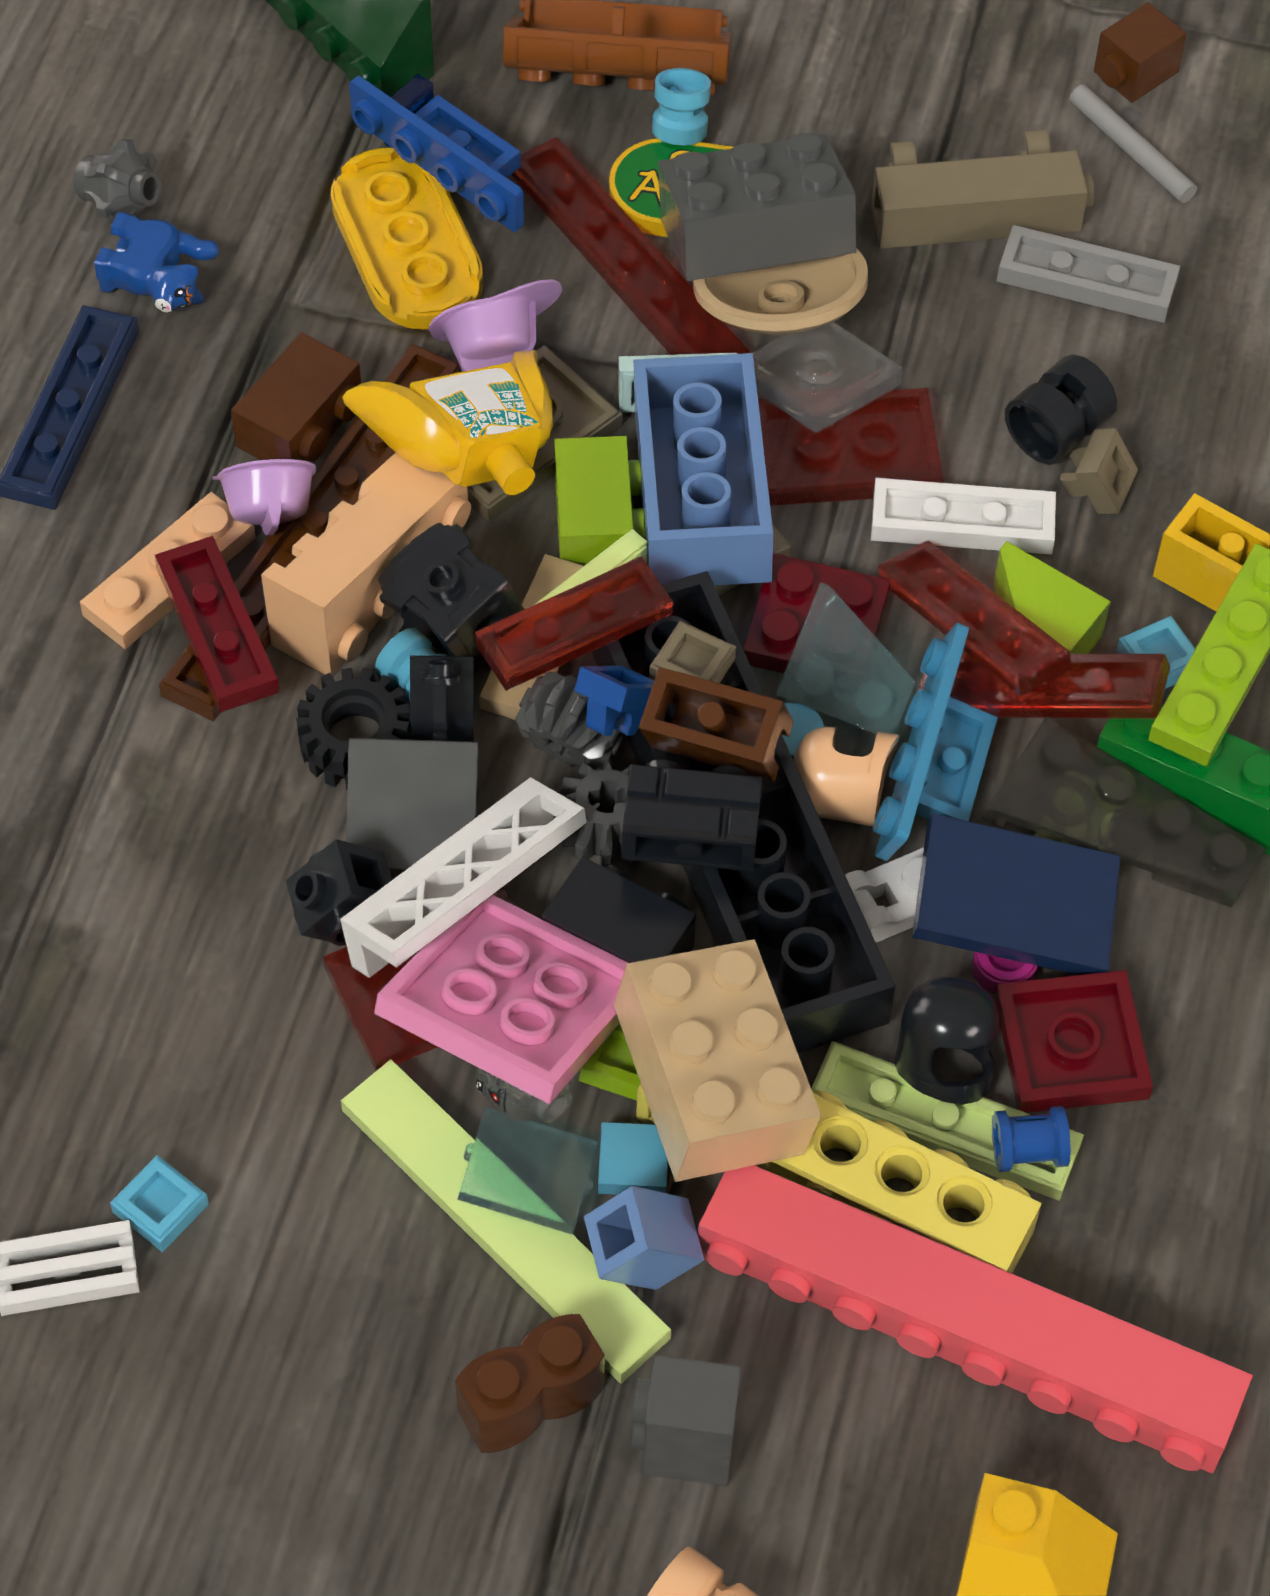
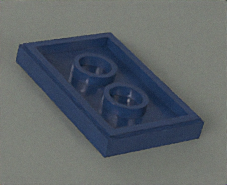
(1016, 896)

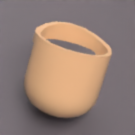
(842, 784)

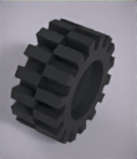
(343, 700)

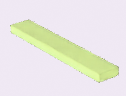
(540, 1259)

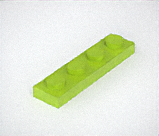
(1220, 667)

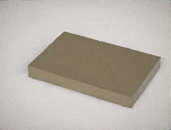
(576, 413)

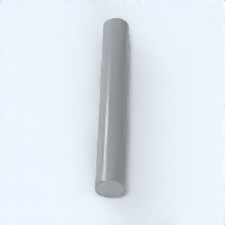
(1133, 143)

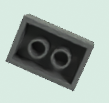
(757, 206)

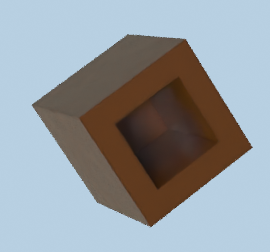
(1139, 52)

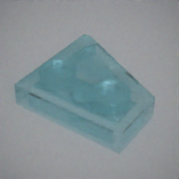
(846, 669)

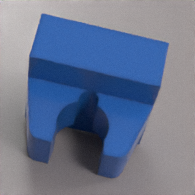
(614, 698)

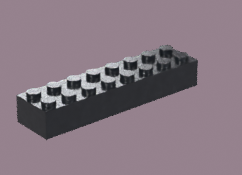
(798, 895)

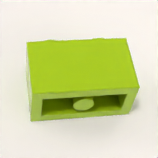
(595, 495)

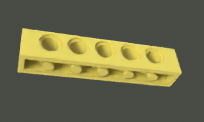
(940, 1179)

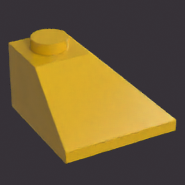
(1034, 1544)

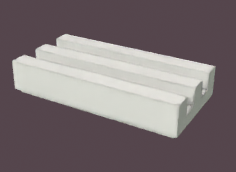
(63, 1244)

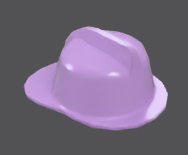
(495, 327)
(267, 491)

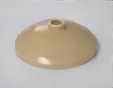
(786, 296)

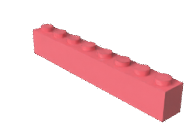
(974, 1316)

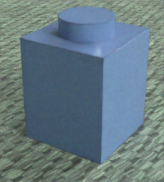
(643, 1238)

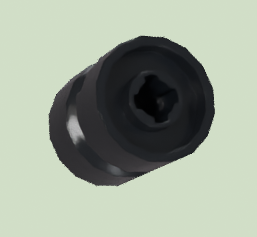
(1061, 409)

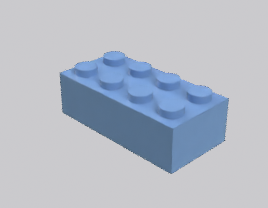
(703, 469)

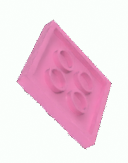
(509, 997)

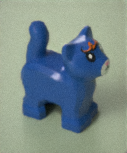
(148, 262)

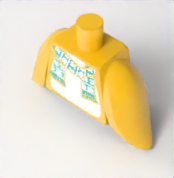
(465, 423)

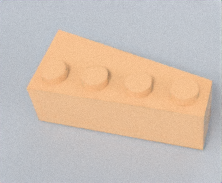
(331, 590)

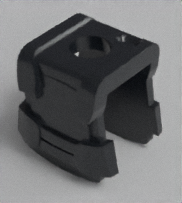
(447, 591)

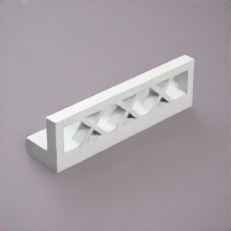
(458, 876)

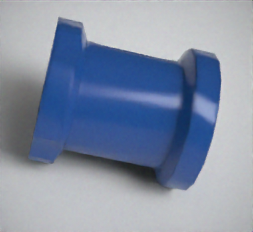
(1031, 1139)

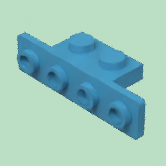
(944, 751)

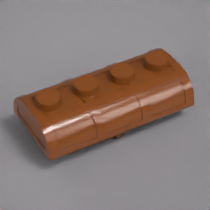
(615, 40)

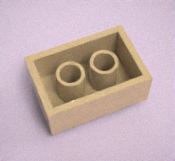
(716, 1060)

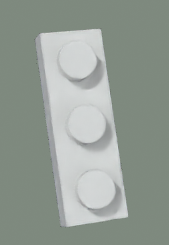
(963, 515)

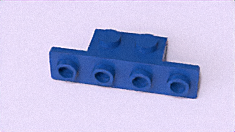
(448, 146)

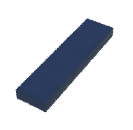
(68, 407)

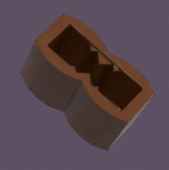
(545, 1378)

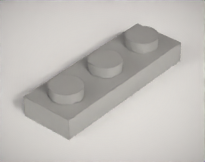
(1088, 273)

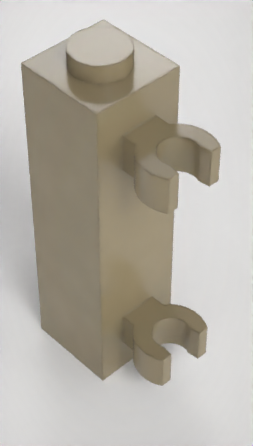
(979, 196)

